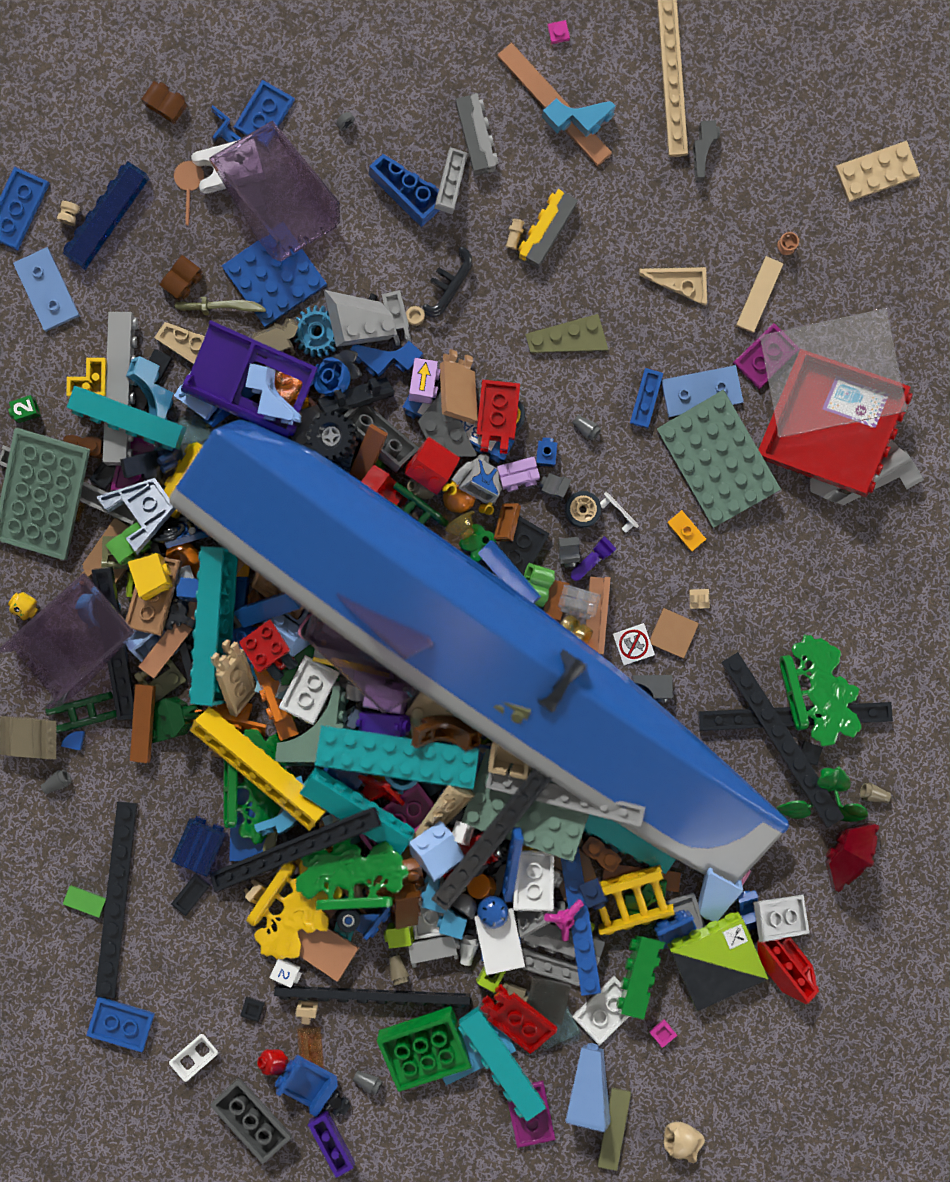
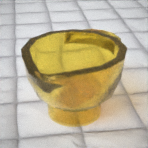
(462, 526)

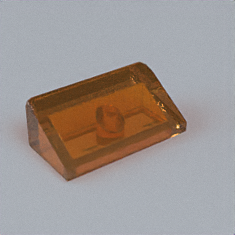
(310, 1044)

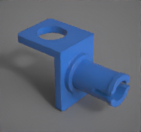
(223, 131)

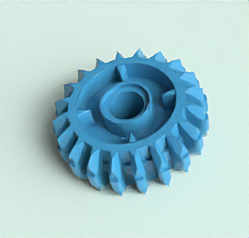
(306, 335)

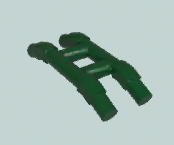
(414, 500)
(89, 703)

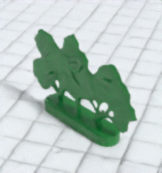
(827, 692)
(262, 804)
(345, 869)

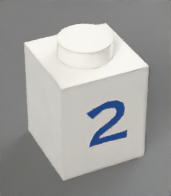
(286, 972)

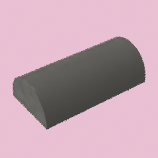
(397, 447)
(250, 1120)

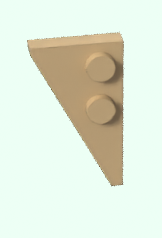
(684, 281)

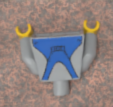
(479, 481)

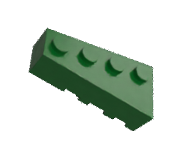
(639, 976)

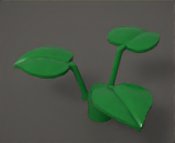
(830, 780)

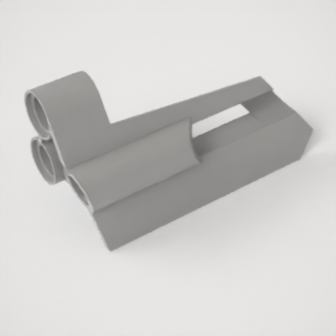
(895, 466)

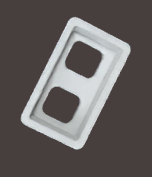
(199, 1061)

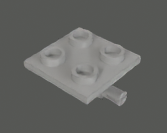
(533, 920)

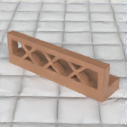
(599, 622)

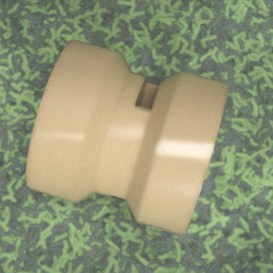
(68, 213)

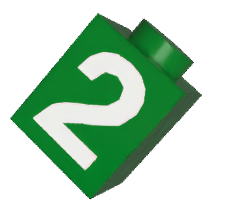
(24, 409)

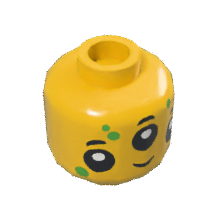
(23, 606)

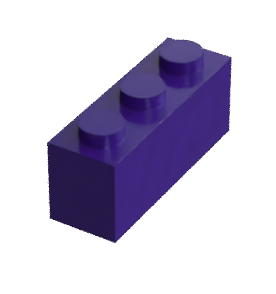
(331, 1143)

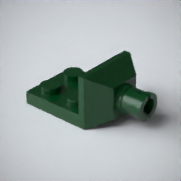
(173, 718)

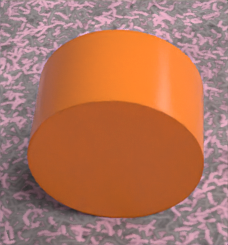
(482, 887)

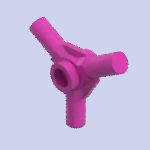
(564, 919)

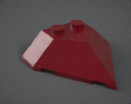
(851, 854)

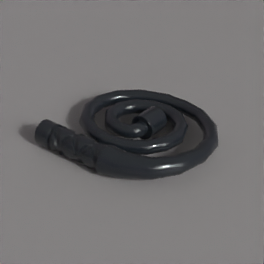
(170, 529)

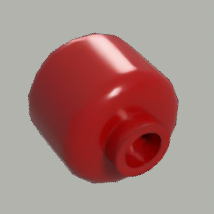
(272, 1062)

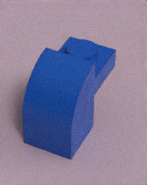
(745, 908)

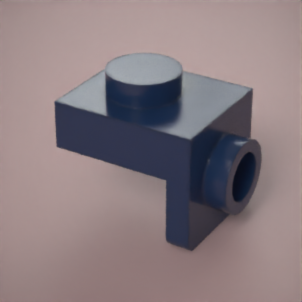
(593, 894)

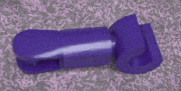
(602, 550)

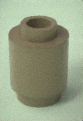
(419, 490)

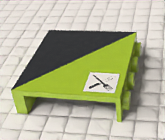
(717, 961)

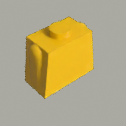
(150, 575)

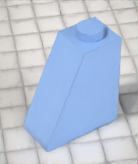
(717, 895)

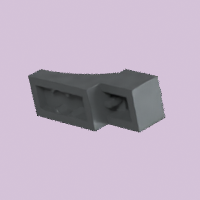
(707, 136)

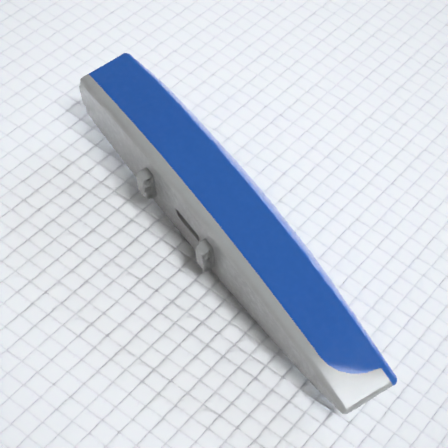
(607, 741)

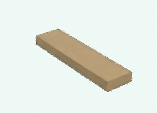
(759, 294)

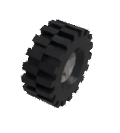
(323, 436)

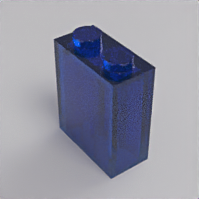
(199, 846)

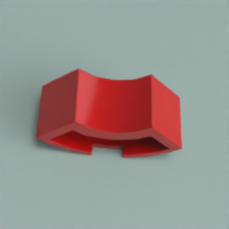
(383, 484)

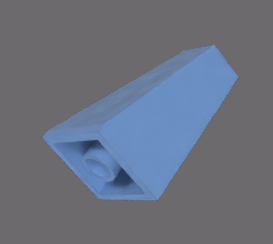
(589, 1094)

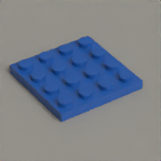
(273, 283)

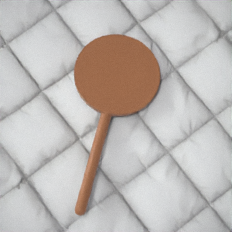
(188, 178)

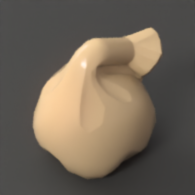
(683, 1141)

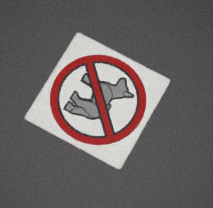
(633, 644)

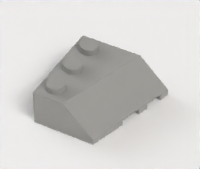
(358, 319)

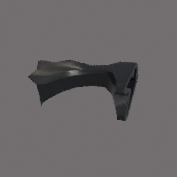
(572, 668)

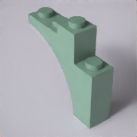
(303, 749)

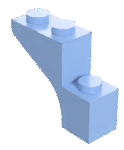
(271, 404)

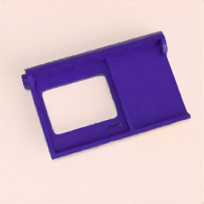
(224, 368)

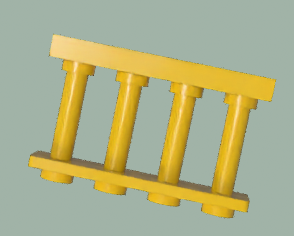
(634, 881)

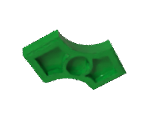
(648, 894)

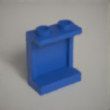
(307, 1084)

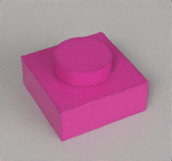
(558, 32)
(663, 1033)

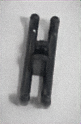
(450, 290)

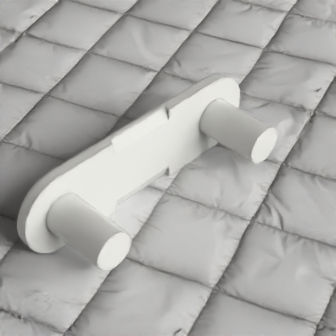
(607, 500)

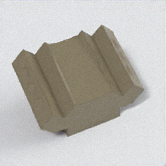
(278, 337)
(27, 737)

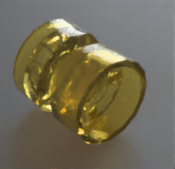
(581, 631)

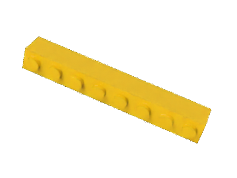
(256, 766)

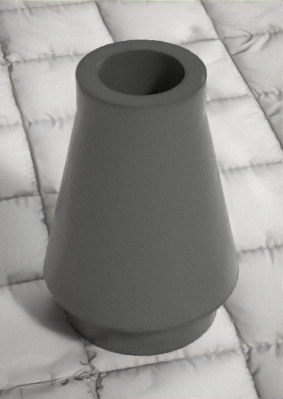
(586, 427)
(57, 781)
(368, 1082)

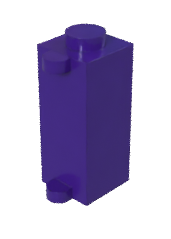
(384, 723)

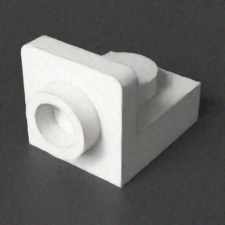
(462, 832)

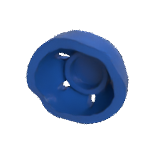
(493, 912)

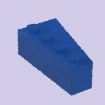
(406, 189)

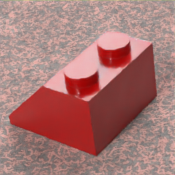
(432, 465)

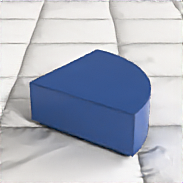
(74, 740)

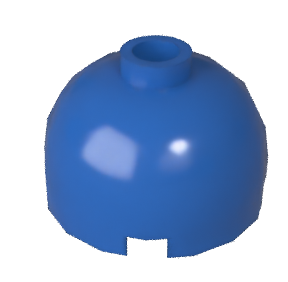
(331, 376)

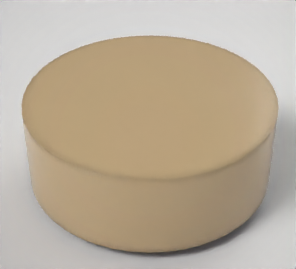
(415, 315)

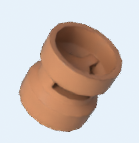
(791, 242)

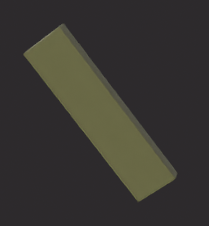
(613, 1135)

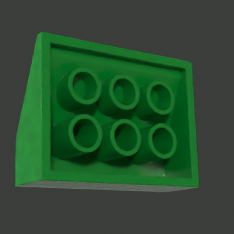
(424, 1049)

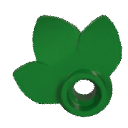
(476, 541)

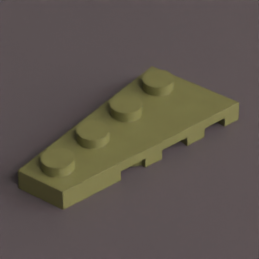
(577, 335)

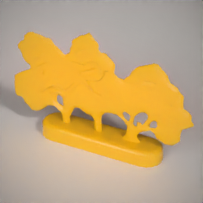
(297, 915)

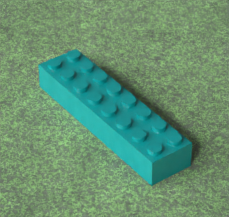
(213, 621)
(396, 757)

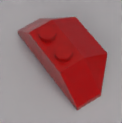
(788, 968)

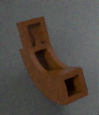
(445, 729)

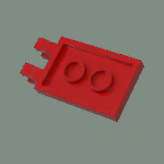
(497, 413)
(518, 1019)

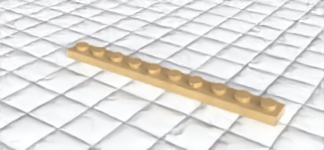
(672, 78)

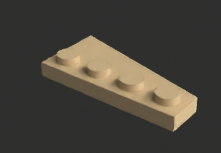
(180, 341)
(446, 808)

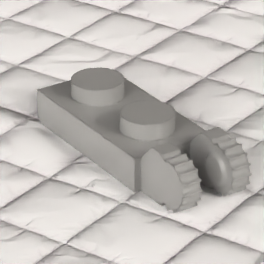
(394, 304)

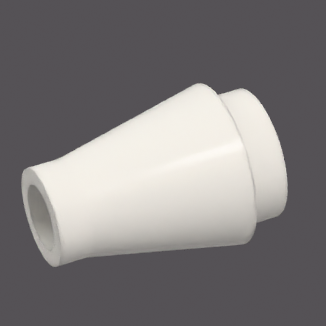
(468, 949)

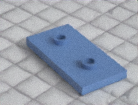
(46, 289)
(689, 390)

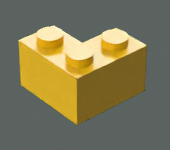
(94, 380)

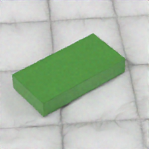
(84, 901)

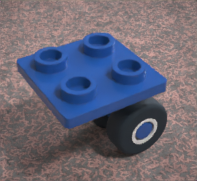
(366, 924)

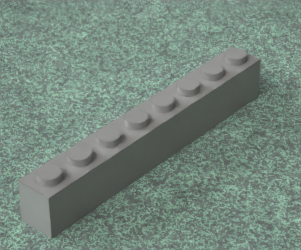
(120, 352)

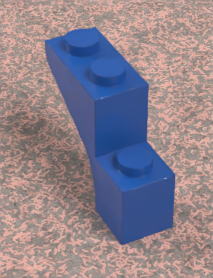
(379, 361)

